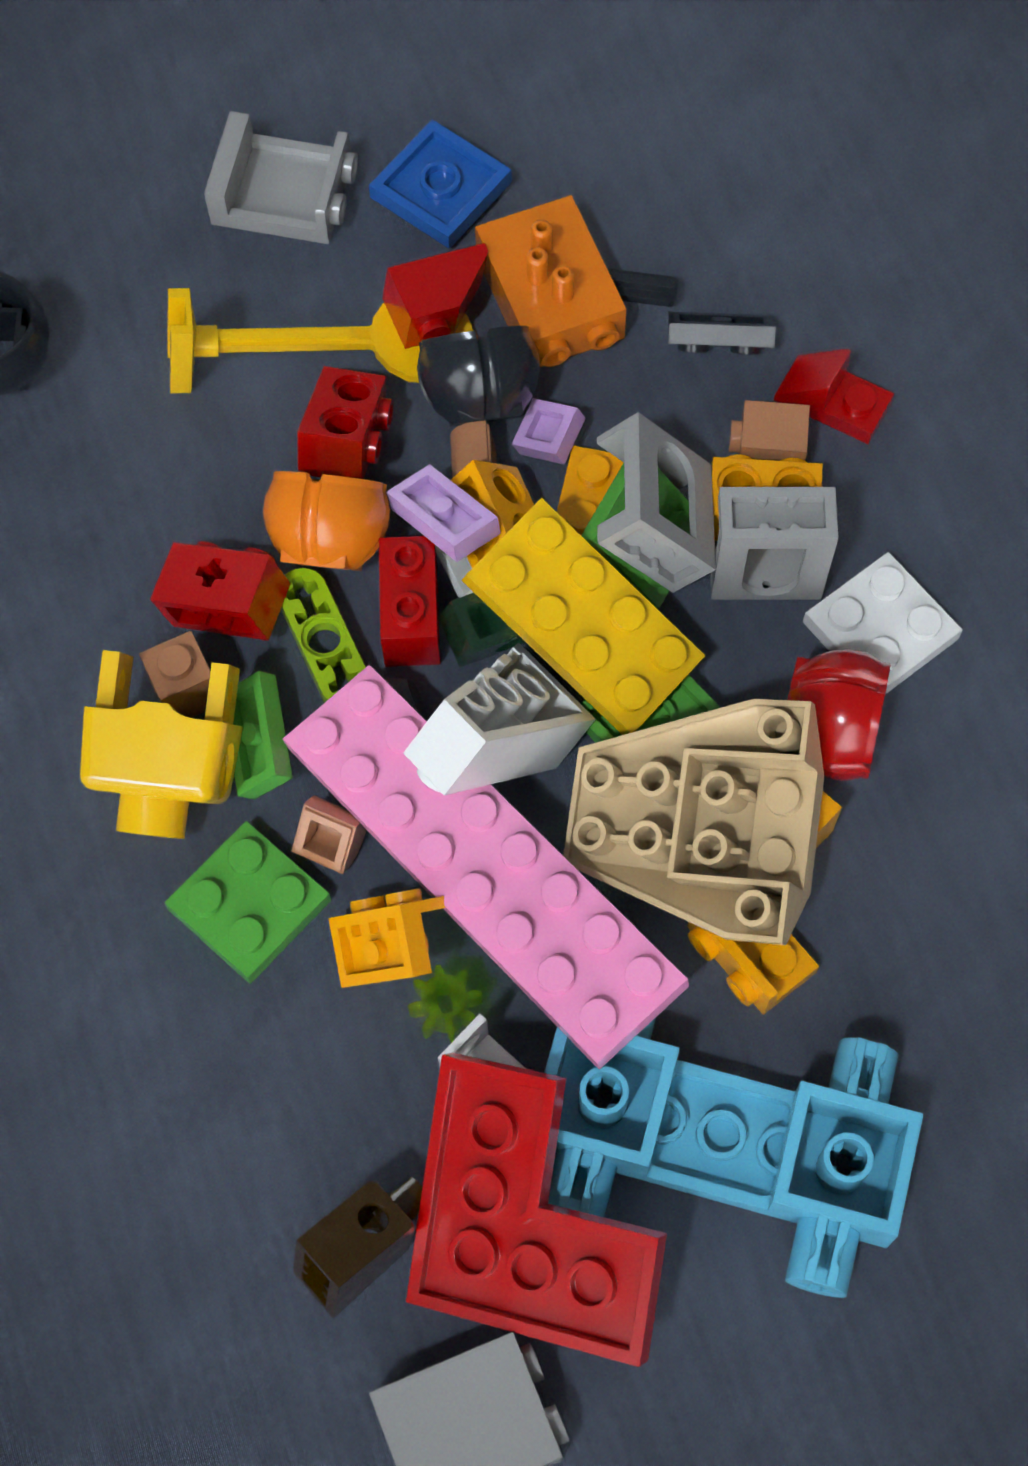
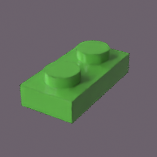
(262, 754)

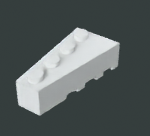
(499, 727)

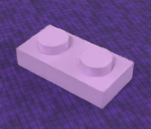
(443, 512)

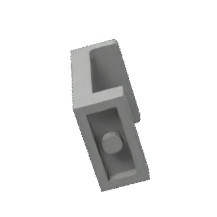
(279, 183)
(472, 1411)

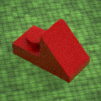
(834, 394)

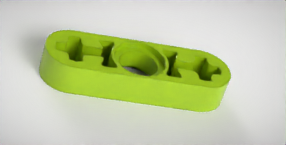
(326, 618)

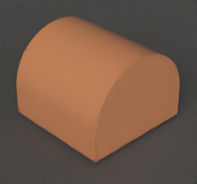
(471, 442)
(328, 834)

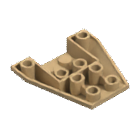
(706, 816)

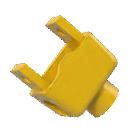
(156, 753)

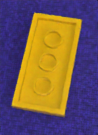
(583, 618)

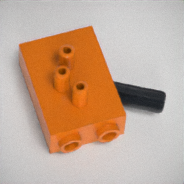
(557, 284)

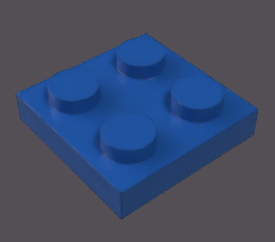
(440, 183)

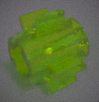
(441, 985)

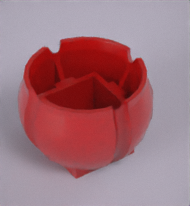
(848, 704)

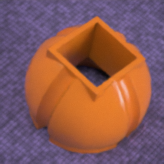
(325, 520)

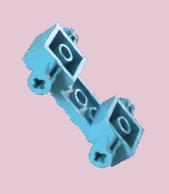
(744, 1145)

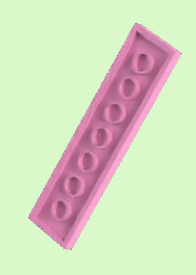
(494, 870)

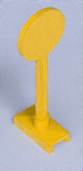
(190, 340)

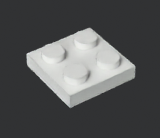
(885, 616)

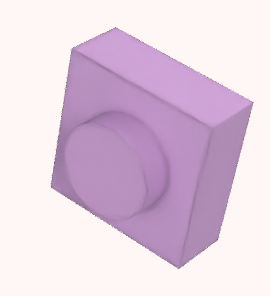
(548, 431)

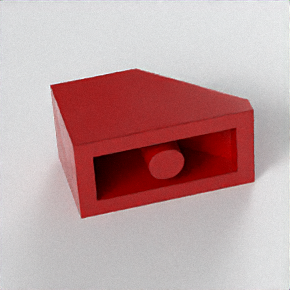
(433, 293)

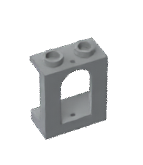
(642, 534)
(774, 540)

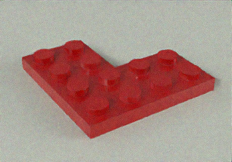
(494, 1243)

